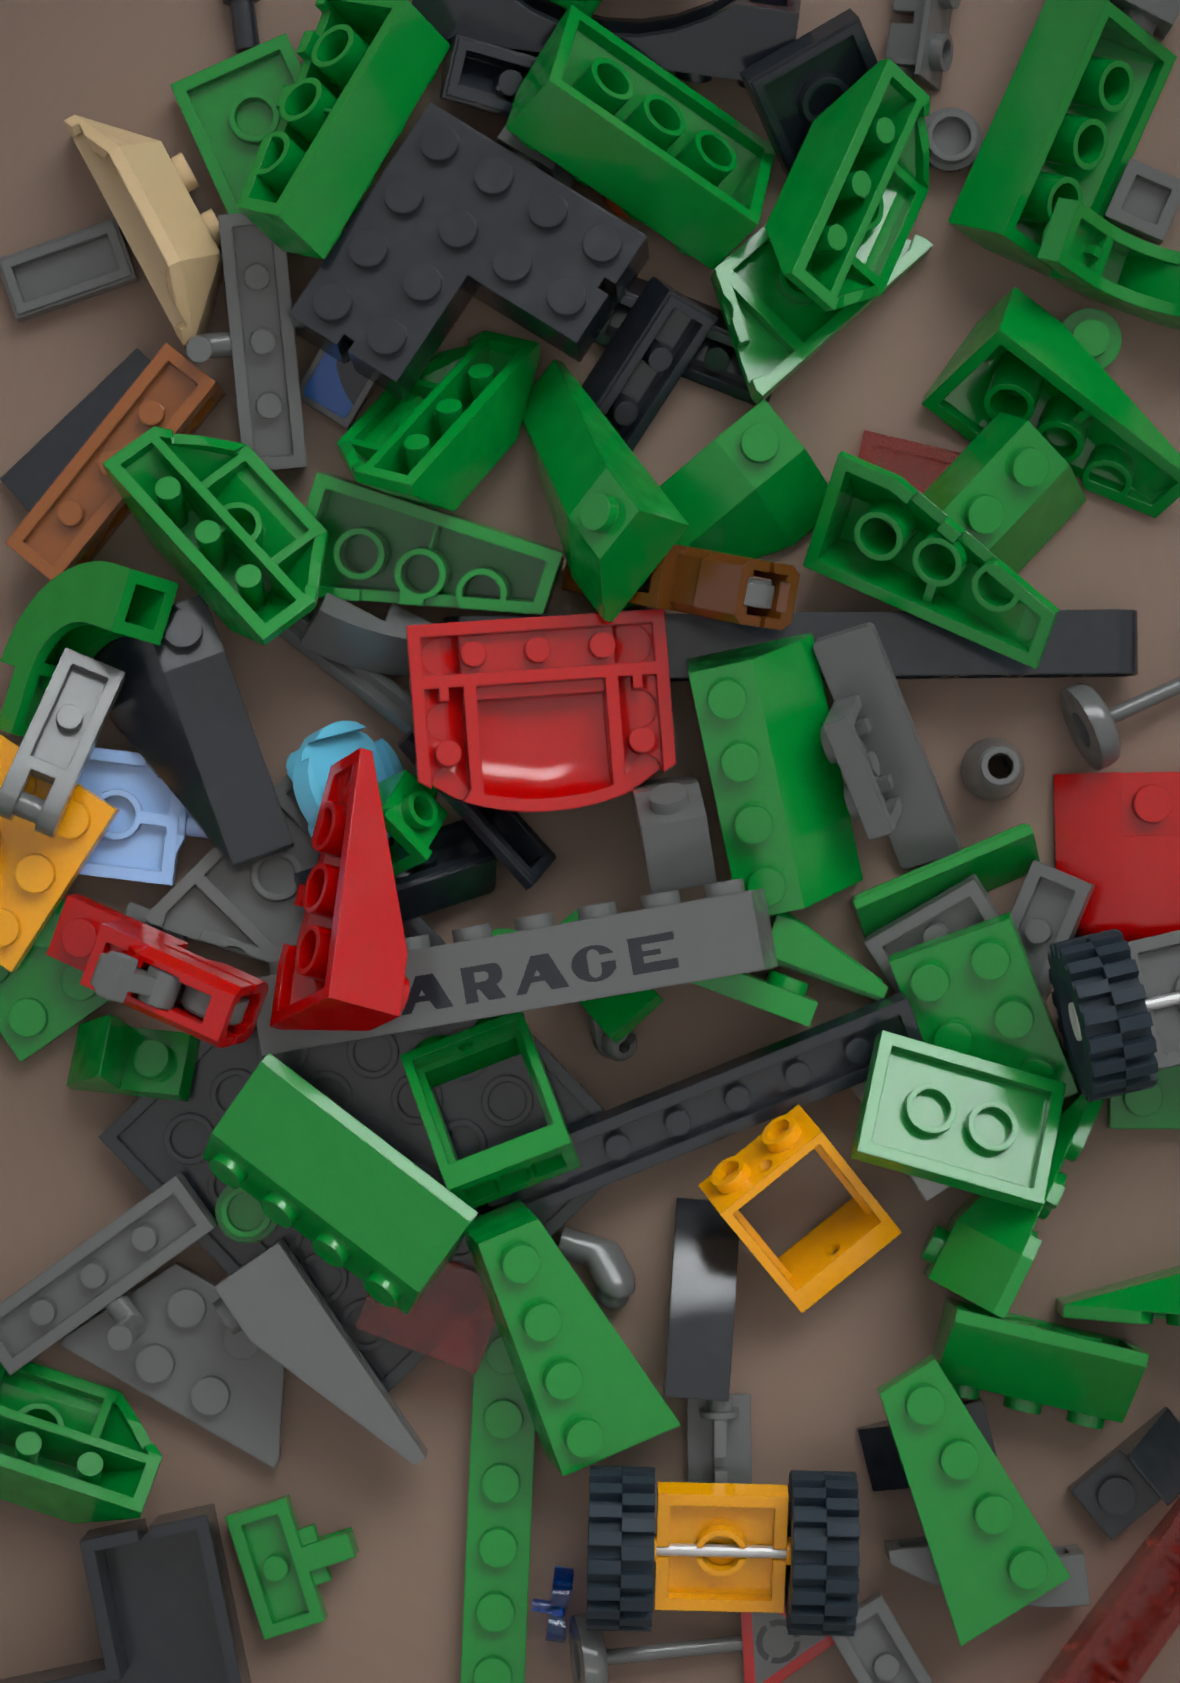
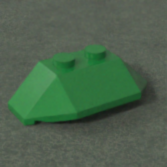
(854, 190)
(448, 426)
(224, 527)
(72, 1448)

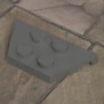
(246, 906)
(194, 1362)

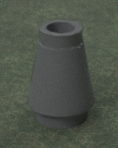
(976, 772)

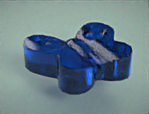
(557, 1605)

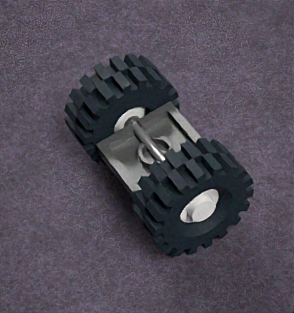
(1117, 1009)

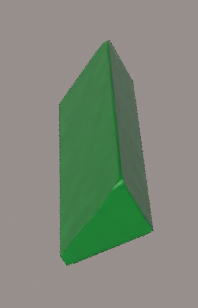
(993, 860)

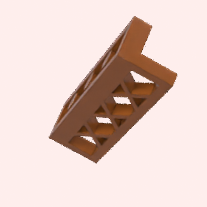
(82, 503)

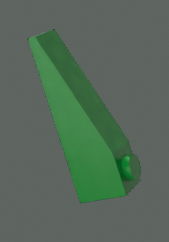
(910, 554)
(993, 1243)

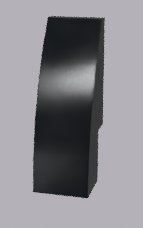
(701, 1303)

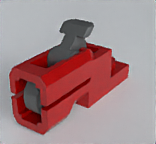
(156, 973)

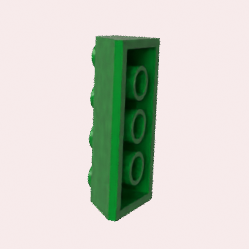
(1062, 126)
(642, 139)
(770, 774)
(337, 1185)

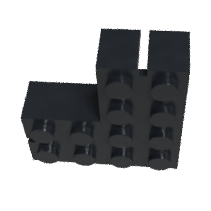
(456, 225)
(159, 1605)

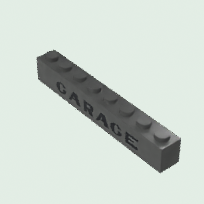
(565, 962)

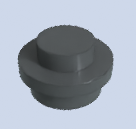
(952, 139)

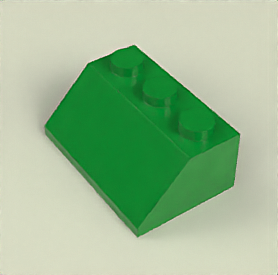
(1038, 1363)

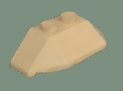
(157, 218)

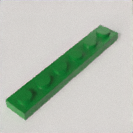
(497, 1524)

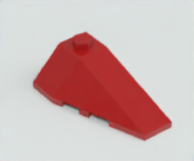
(352, 936)

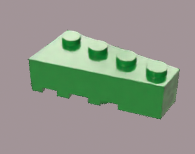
(566, 1355)

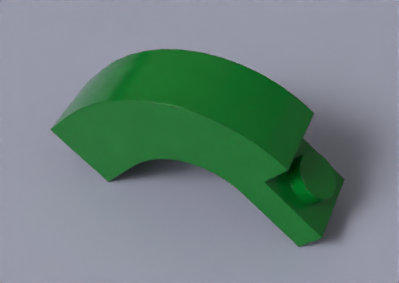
(1111, 264)
(83, 613)

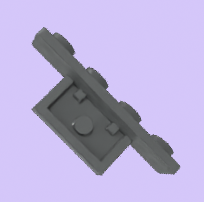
(880, 750)

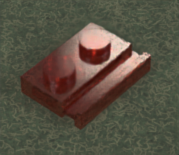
(446, 1323)

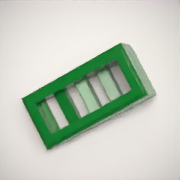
(812, 955)

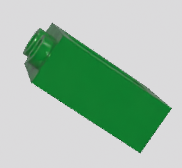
(507, 1165)

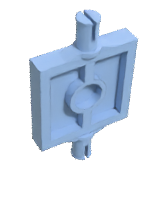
(150, 824)

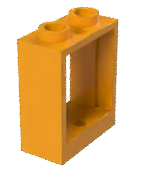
(855, 1229)

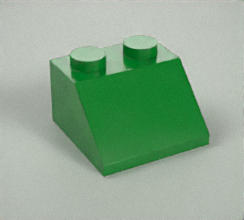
(1009, 490)

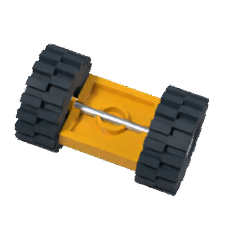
(723, 1549)

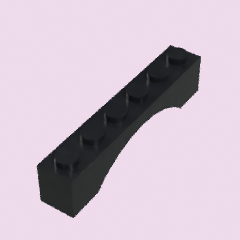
(696, 43)

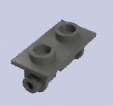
(926, 44)
(719, 1440)

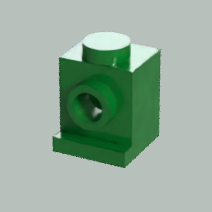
(410, 818)

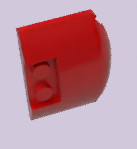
(541, 708)
(1125, 841)

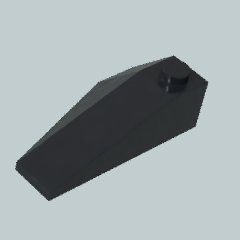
(196, 733)

